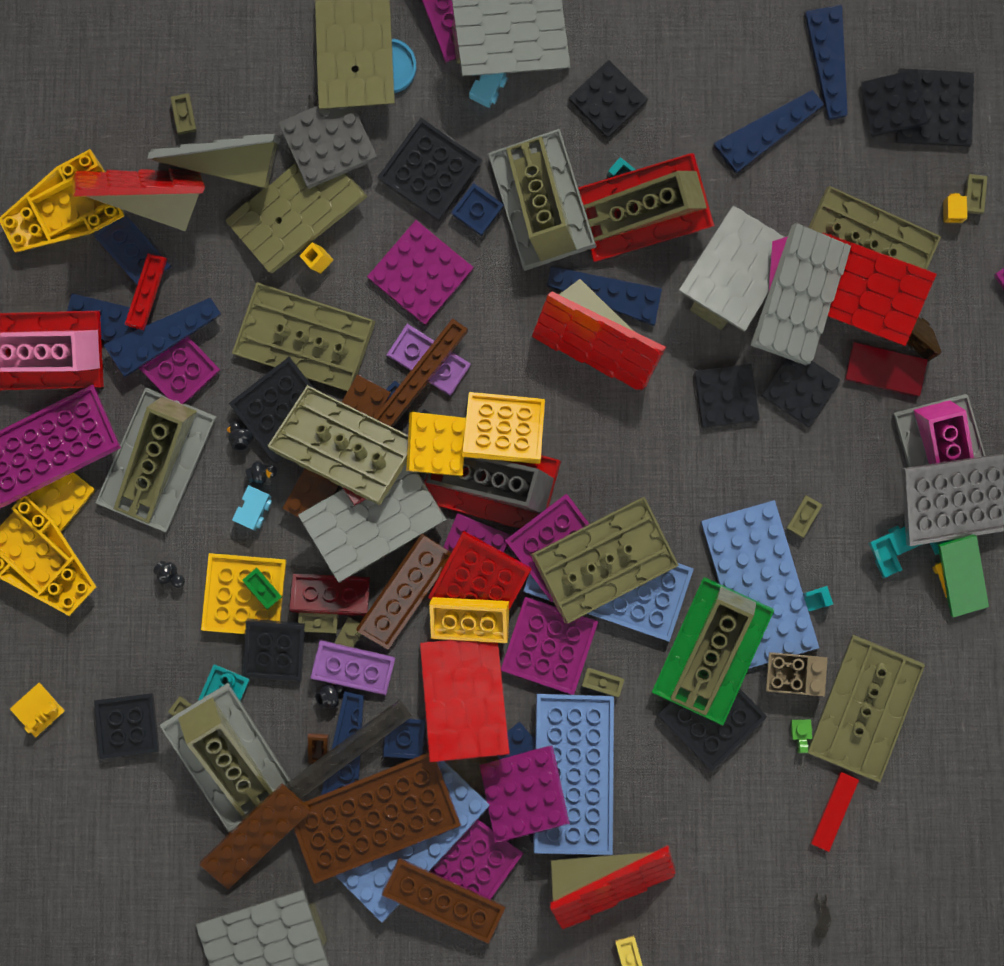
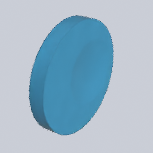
(403, 65)

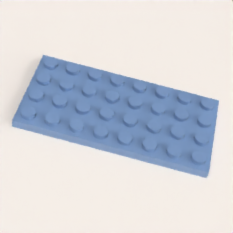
(756, 561)
(648, 608)
(583, 748)
(370, 878)

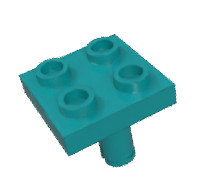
(219, 677)

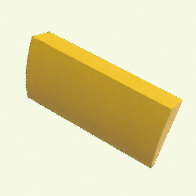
(469, 620)

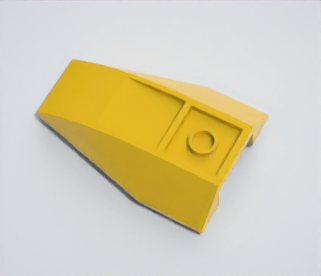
(52, 212)
(41, 560)

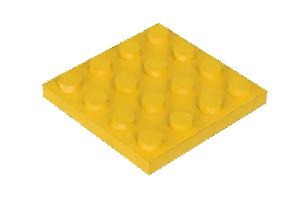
(504, 428)
(230, 601)

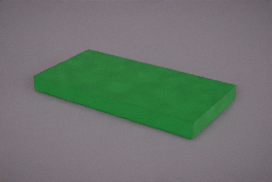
(963, 575)

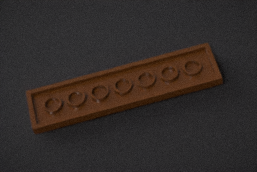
(313, 488)

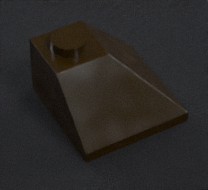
(924, 340)

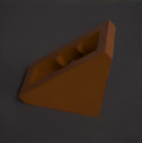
(317, 746)

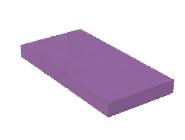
(412, 346)
(352, 667)

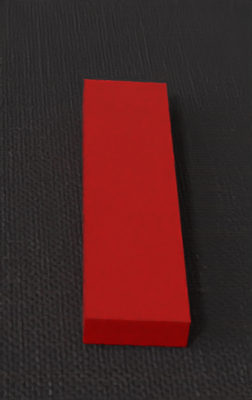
(146, 291)
(834, 811)

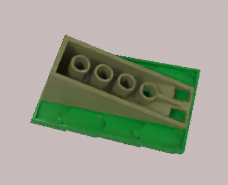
(713, 651)

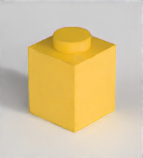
(955, 208)
(316, 257)

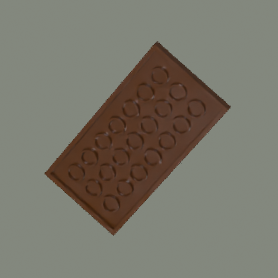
(375, 817)

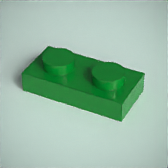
(262, 588)

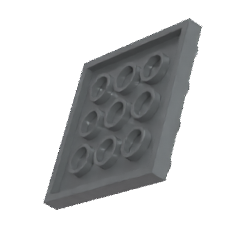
(327, 143)

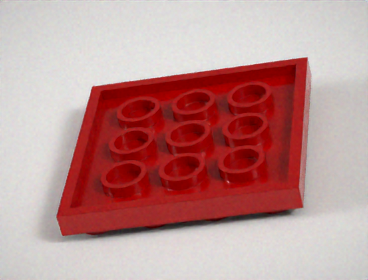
(480, 573)

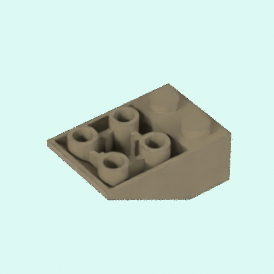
(796, 674)

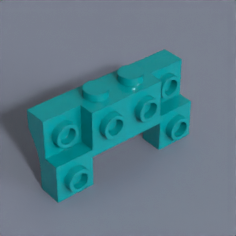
(891, 545)

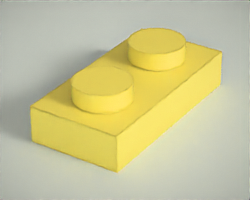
(628, 951)

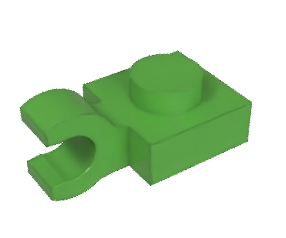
(801, 731)

